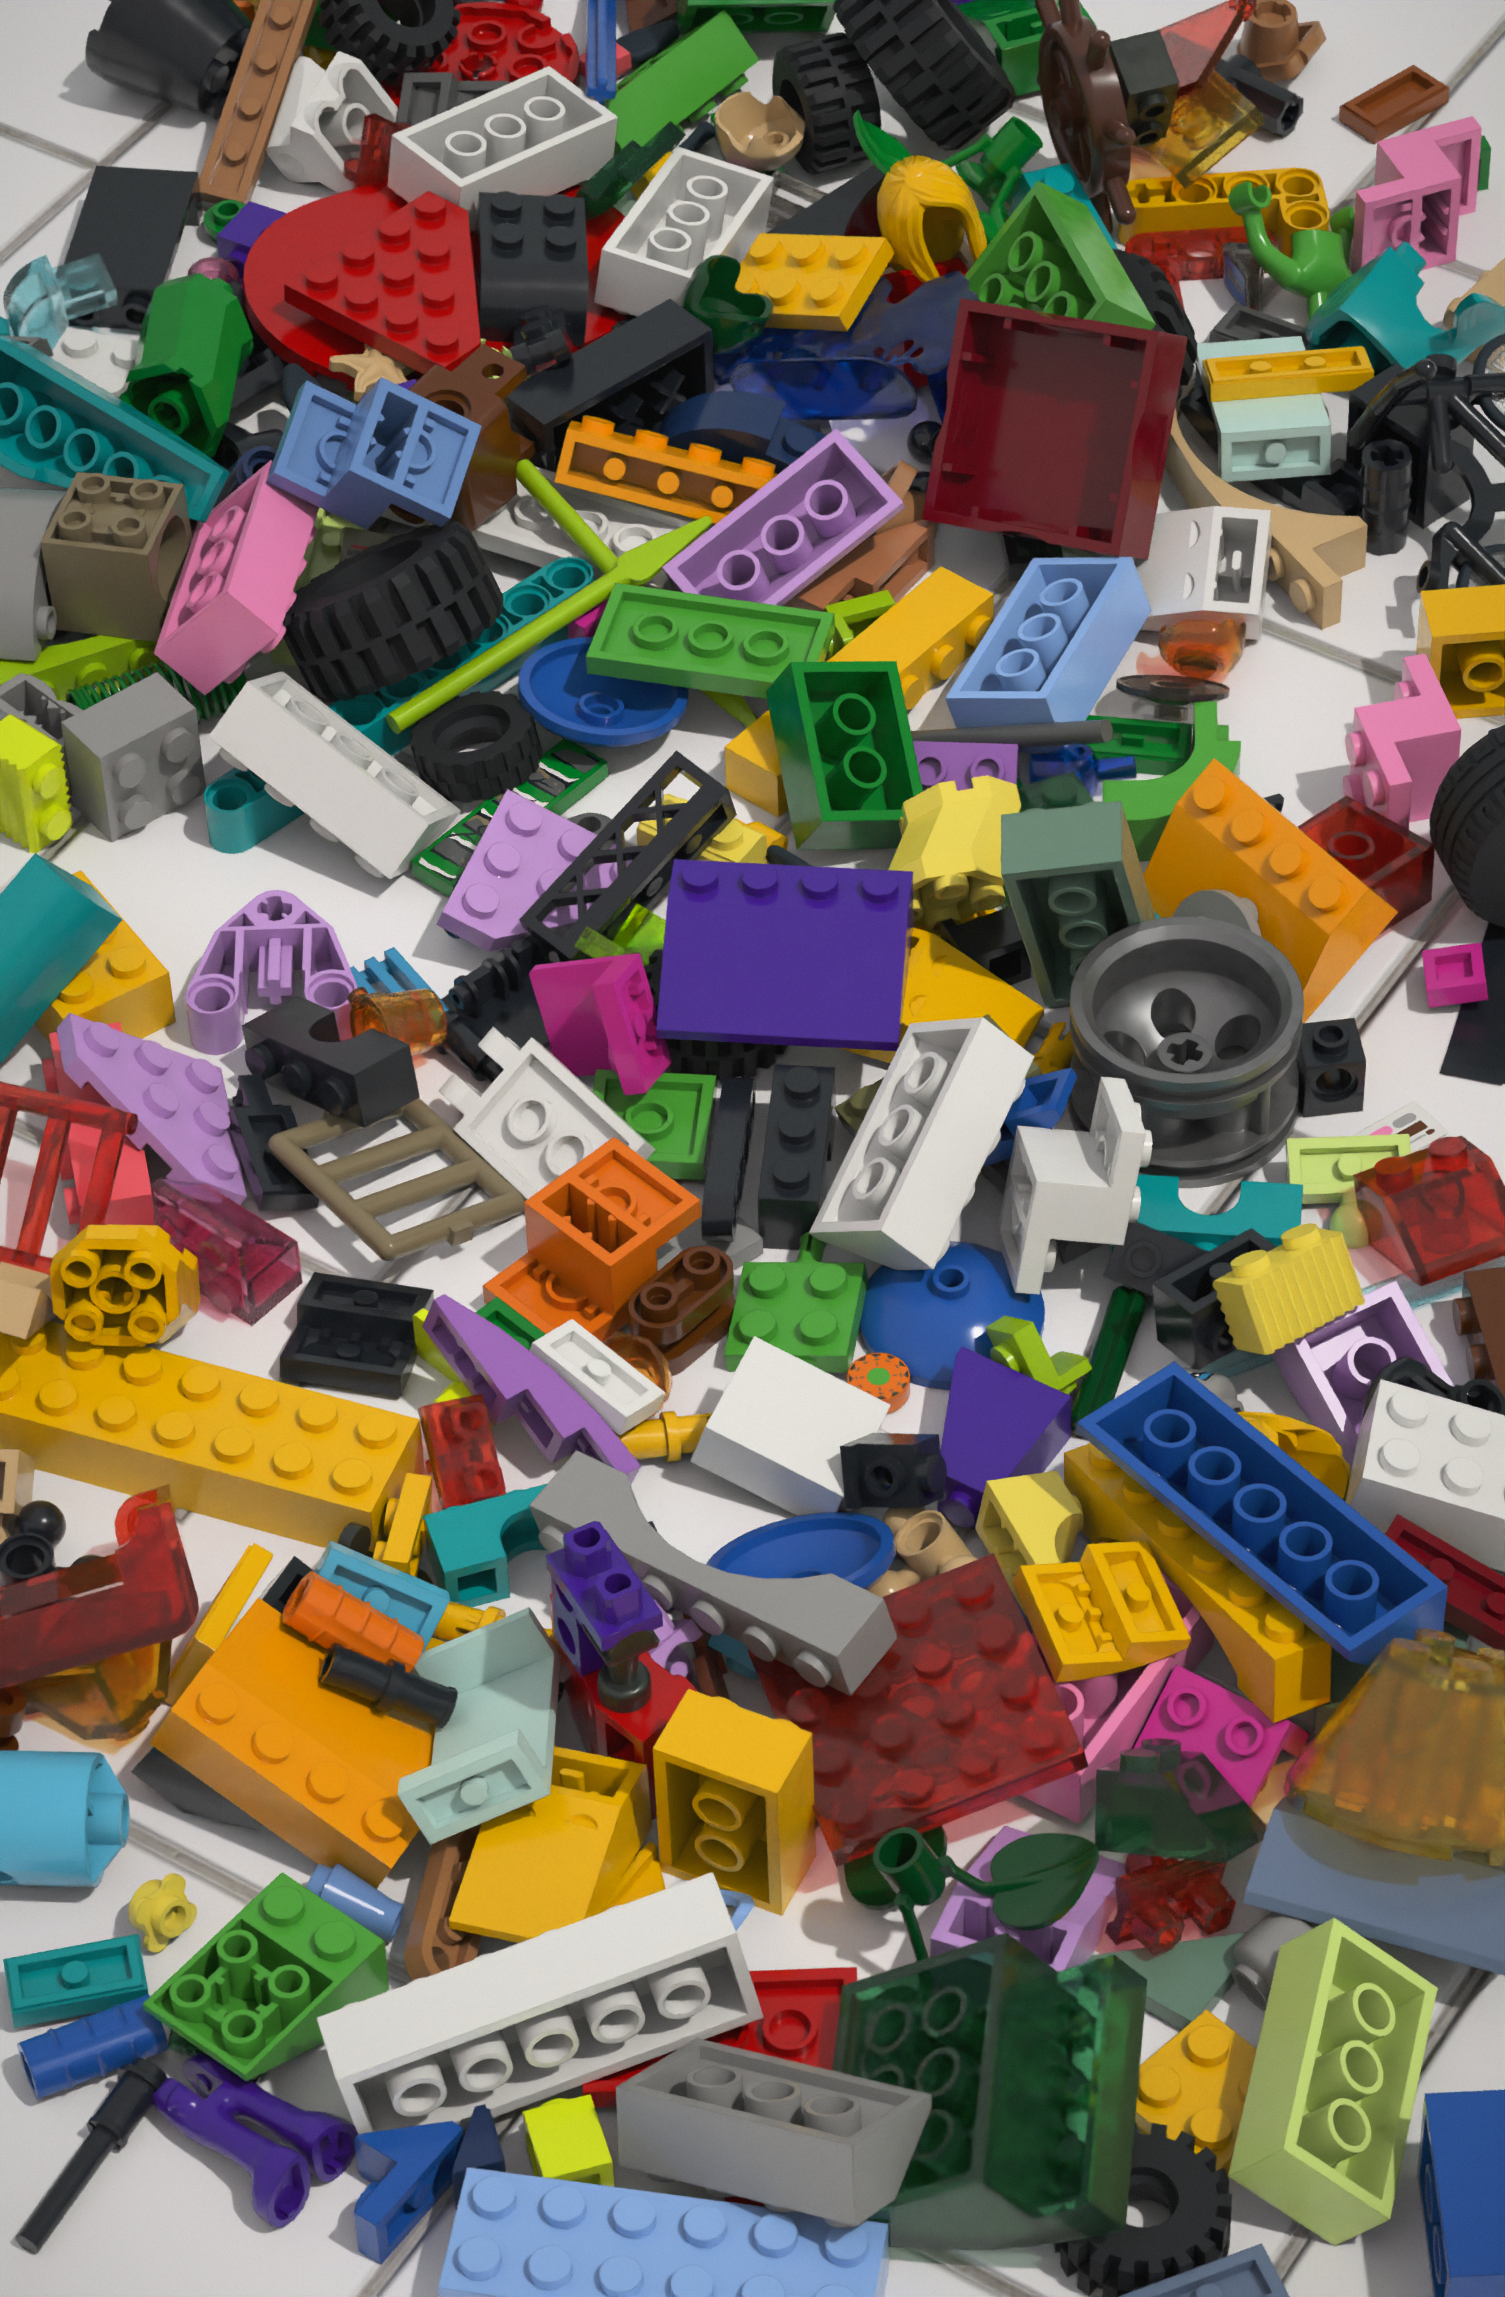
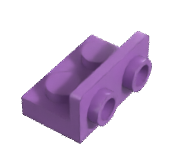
(962, 761)

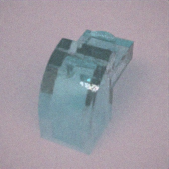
(44, 298)

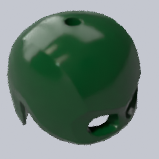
(733, 316)

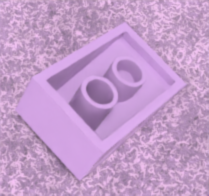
(1339, 1360)

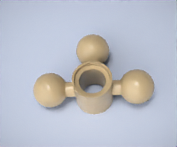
(926, 1546)

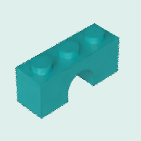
(1261, 1206)
(477, 1541)

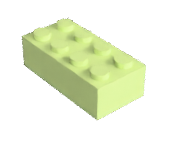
(1333, 2082)

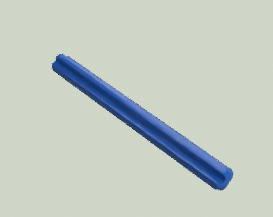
(600, 50)

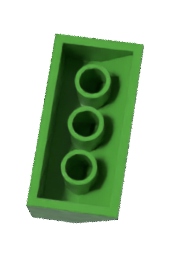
(681, 80)

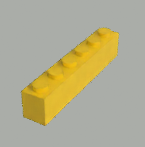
(925, 635)

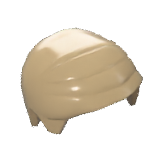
(758, 133)

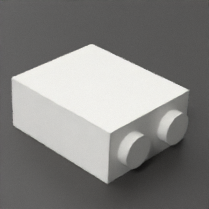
(784, 1430)

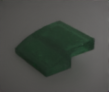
(627, 170)

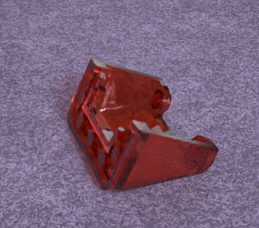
(105, 1603)

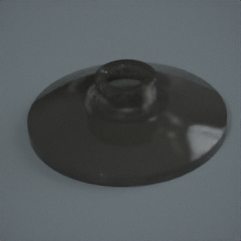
(1171, 694)

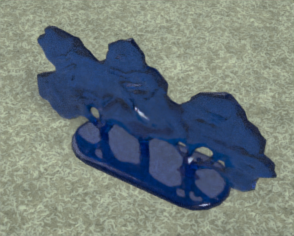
(826, 384)

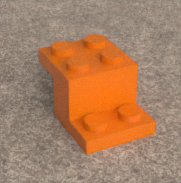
(593, 1241)

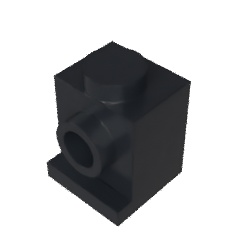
(992, 943)
(893, 1471)

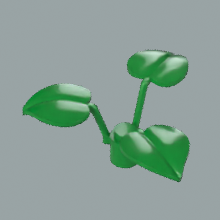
(993, 180)

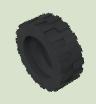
(482, 771)

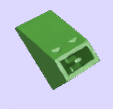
(268, 1977)

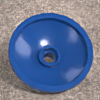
(591, 706)
(938, 1310)
(813, 1545)

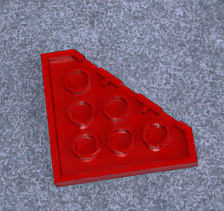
(401, 286)

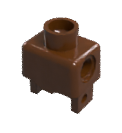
(493, 465)

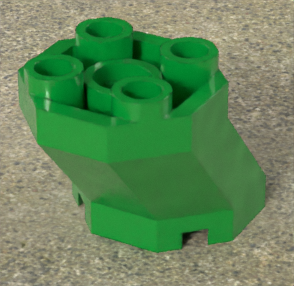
(190, 359)

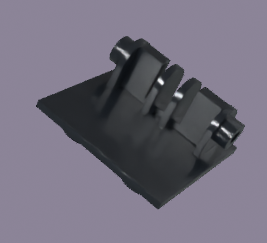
(502, 993)

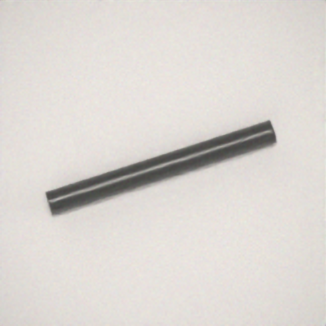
(1025, 734)

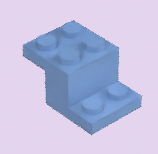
(374, 453)

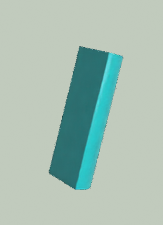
(46, 936)

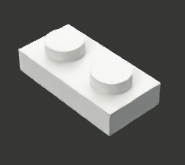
(599, 1376)

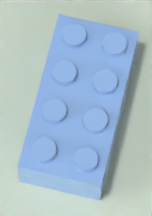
(1052, 645)

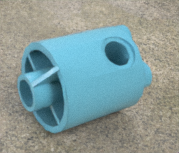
(59, 1818)

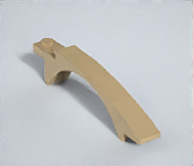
(1306, 548)

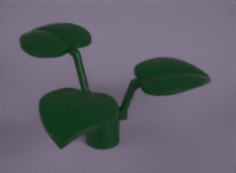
(1032, 1877)

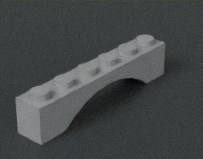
(811, 1623)

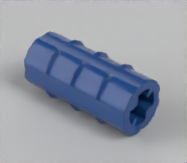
(91, 2047)

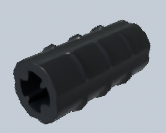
(1385, 495)

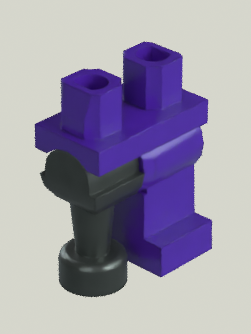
(603, 1616)

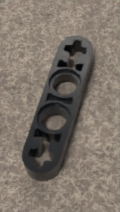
(728, 1159)

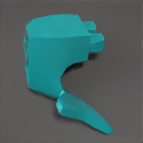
(1381, 313)

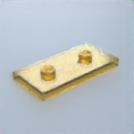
(1204, 130)

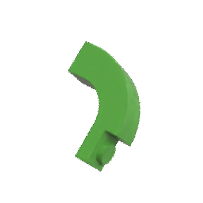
(1153, 800)

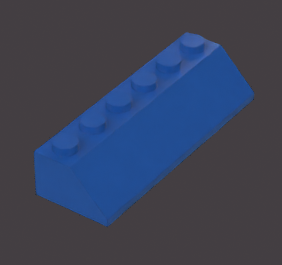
(1267, 1514)

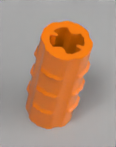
(333, 1615)

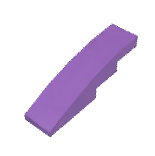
(522, 1386)

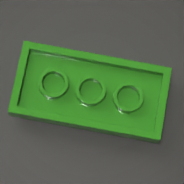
(704, 640)

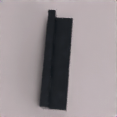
(649, 873)

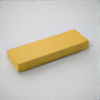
(1286, 373)

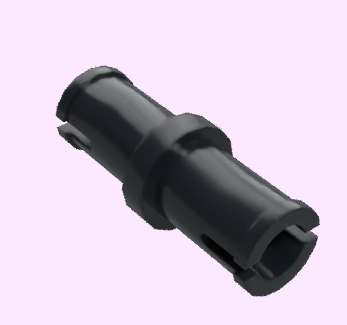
(388, 1685)

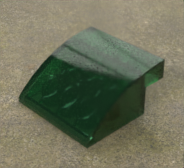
(1025, 2090)

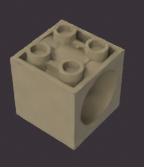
(116, 555)

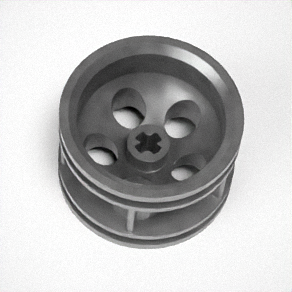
(1229, 989)

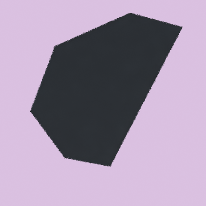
(1479, 1032)

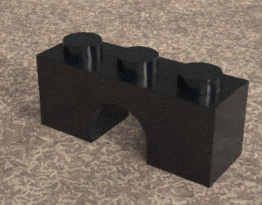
(302, 1055)
(796, 1153)

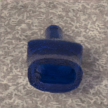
(1084, 763)

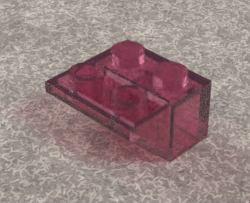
(241, 1258)

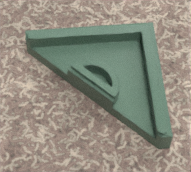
(1184, 1978)

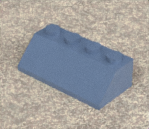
(1379, 1892)

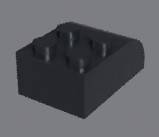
(530, 257)

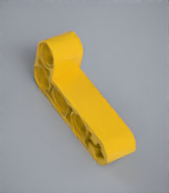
(1164, 205)

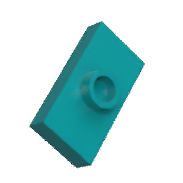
(74, 1980)

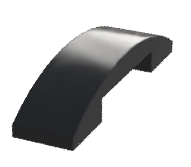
(1312, 494)

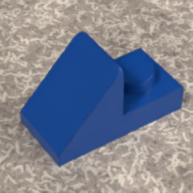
(407, 2177)

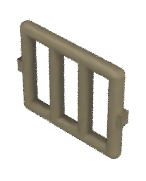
(361, 1213)

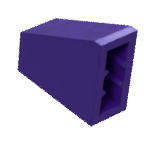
(996, 1429)

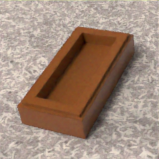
(1394, 104)

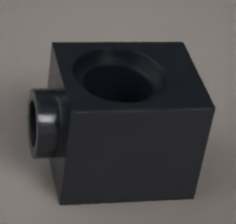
(1331, 1068)

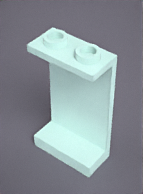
(1267, 434)
(501, 1730)

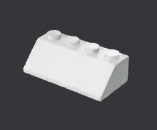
(332, 774)
(923, 1143)

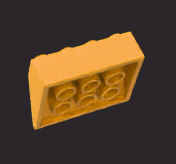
(1304, 897)
(296, 1750)

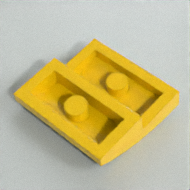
(1101, 1611)

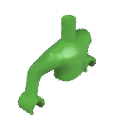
(1317, 256)

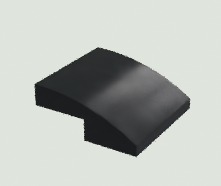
(354, 1334)

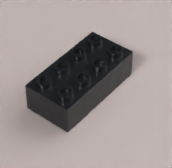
(621, 377)

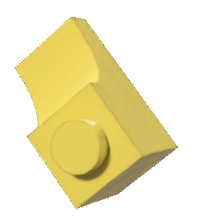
(1029, 1522)

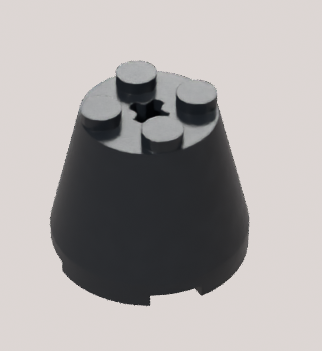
(171, 50)

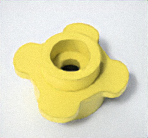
(161, 1911)

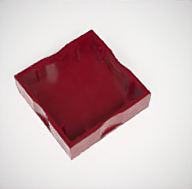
(1055, 428)

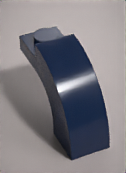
(740, 427)

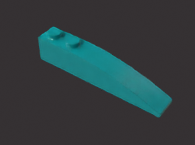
(68, 425)

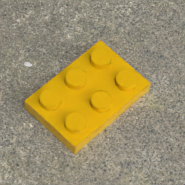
(814, 278)

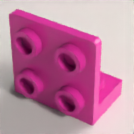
(602, 1018)
(1224, 1728)

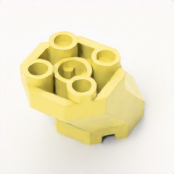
(955, 849)

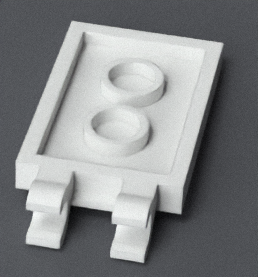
(534, 1116)

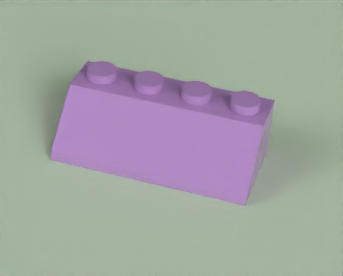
(789, 528)

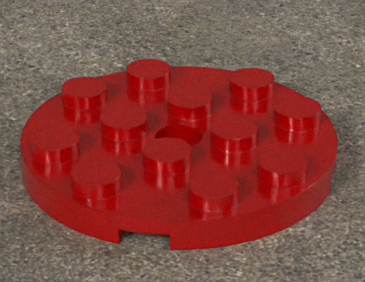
(505, 44)

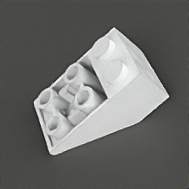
(1207, 567)

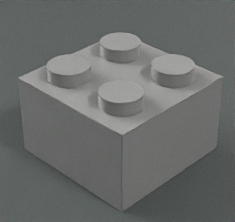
(134, 756)

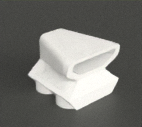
(324, 120)

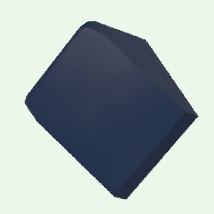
(478, 2149)

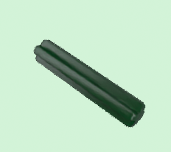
(1109, 1353)

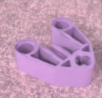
(270, 938)

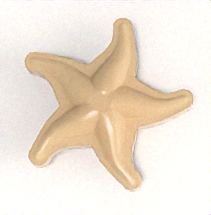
(369, 369)

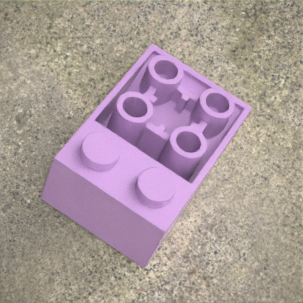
(1061, 1945)

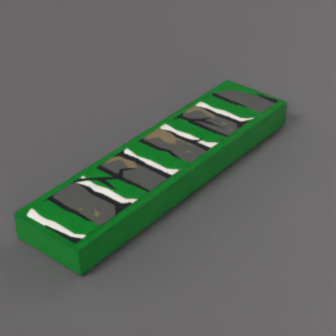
(560, 781)

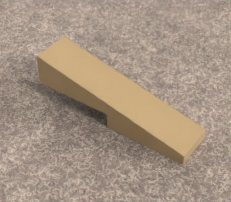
(24, 1300)

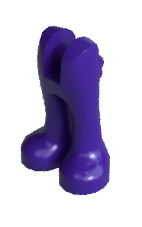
(279, 2175)

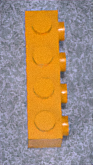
(657, 474)

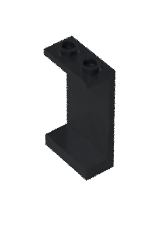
(136, 227)

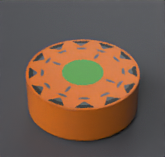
(881, 1377)

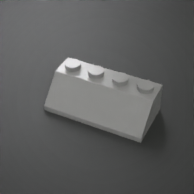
(770, 2131)

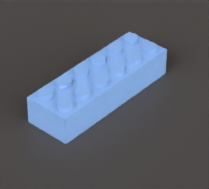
(607, 2241)

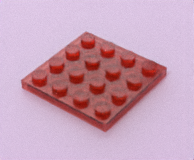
(939, 1723)

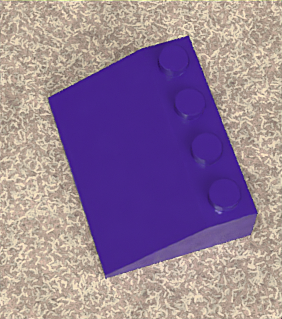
(785, 955)

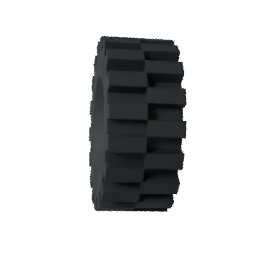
(1190, 2237)

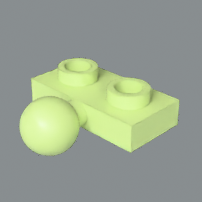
(1327, 1170)

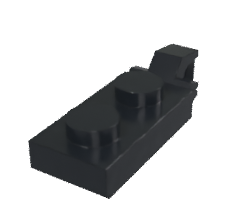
(252, 1125)

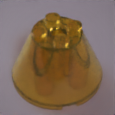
(1414, 1752)

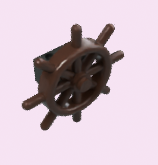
(1102, 101)

